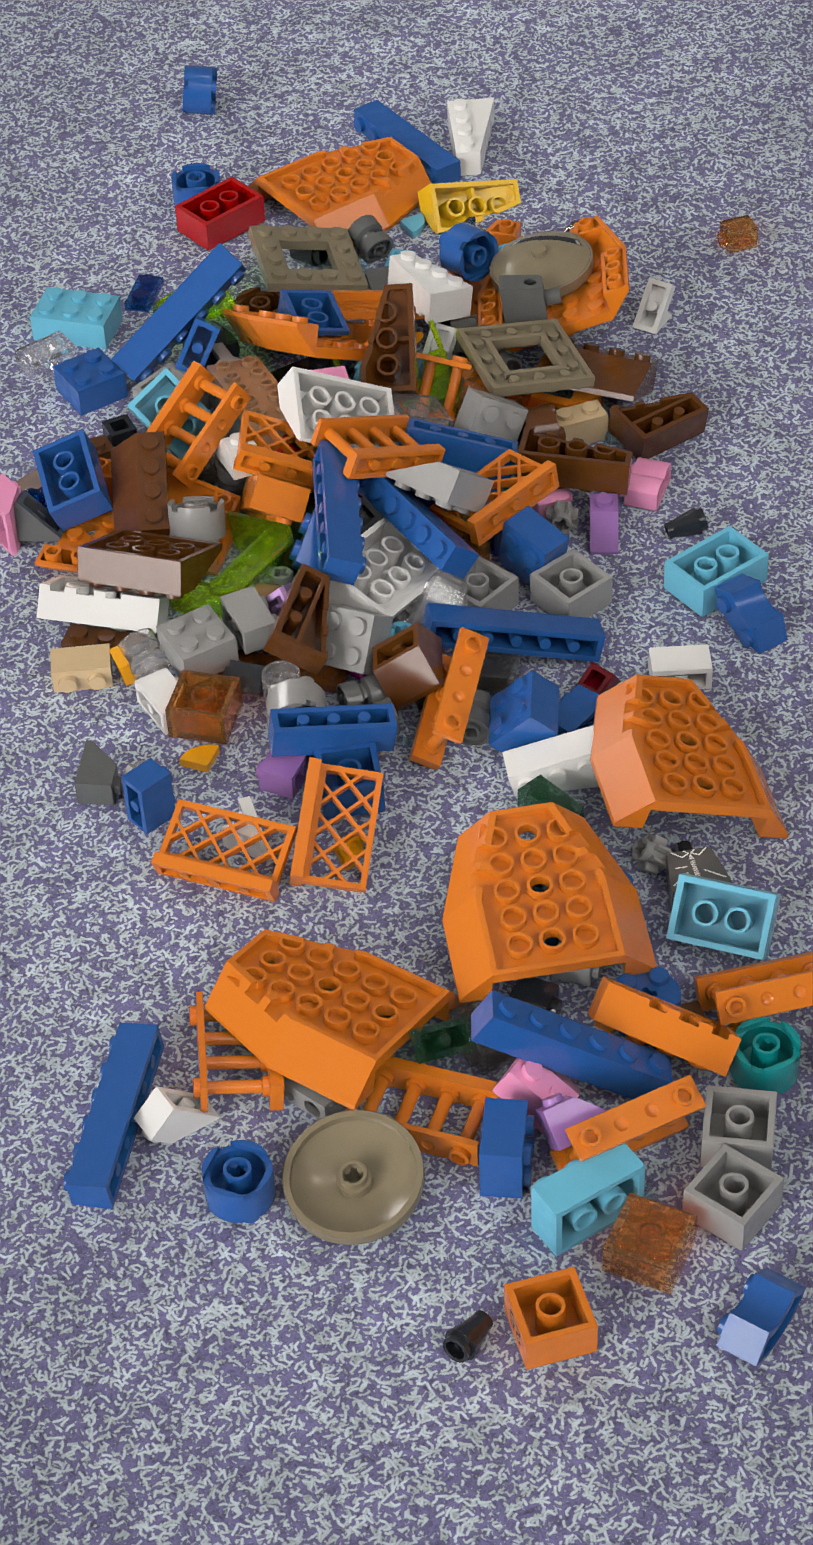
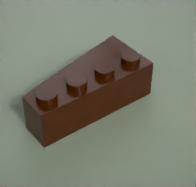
(580, 465)

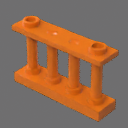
(458, 364)
(183, 403)
(371, 460)
(449, 707)
(757, 988)
(440, 1083)
(269, 1085)
(636, 1122)

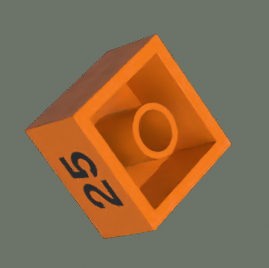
(550, 1318)

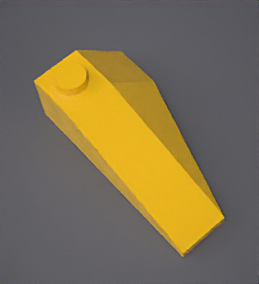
(454, 202)

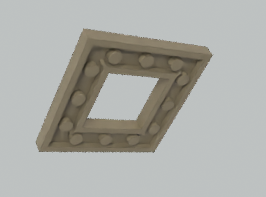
(268, 246)
(568, 367)

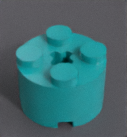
(766, 1056)

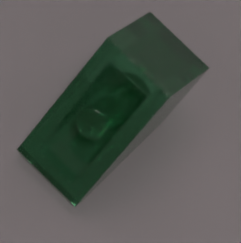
(442, 1040)

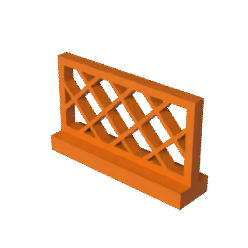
(360, 303)
(270, 463)
(504, 504)
(308, 825)
(216, 875)

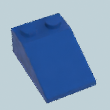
(318, 306)

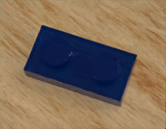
(144, 293)

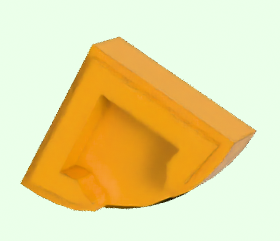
(122, 665)
(200, 757)
(355, 845)

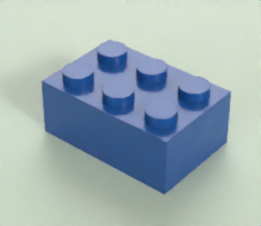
(72, 480)

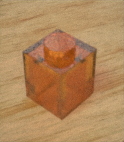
(738, 234)

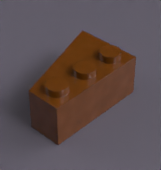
(658, 425)

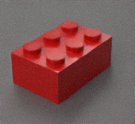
(220, 213)

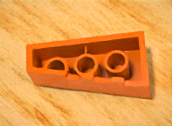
(274, 499)
(664, 1025)

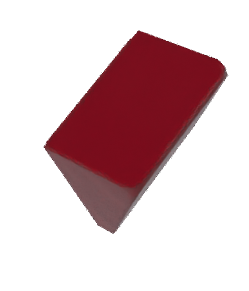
(598, 679)

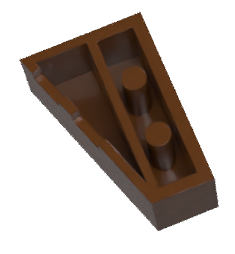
(302, 622)

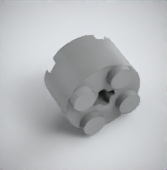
(197, 518)
(295, 694)

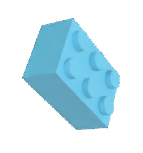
(80, 315)
(152, 399)
(710, 563)
(723, 916)
(584, 1197)

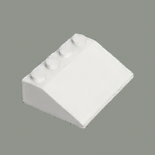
(316, 395)
(392, 573)

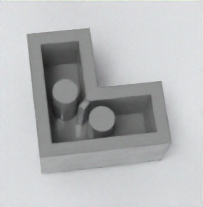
(247, 618)

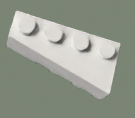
(469, 131)
(435, 290)
(77, 602)
(559, 759)

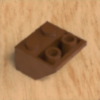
(409, 665)

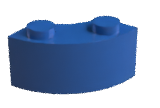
(750, 613)
(760, 1316)

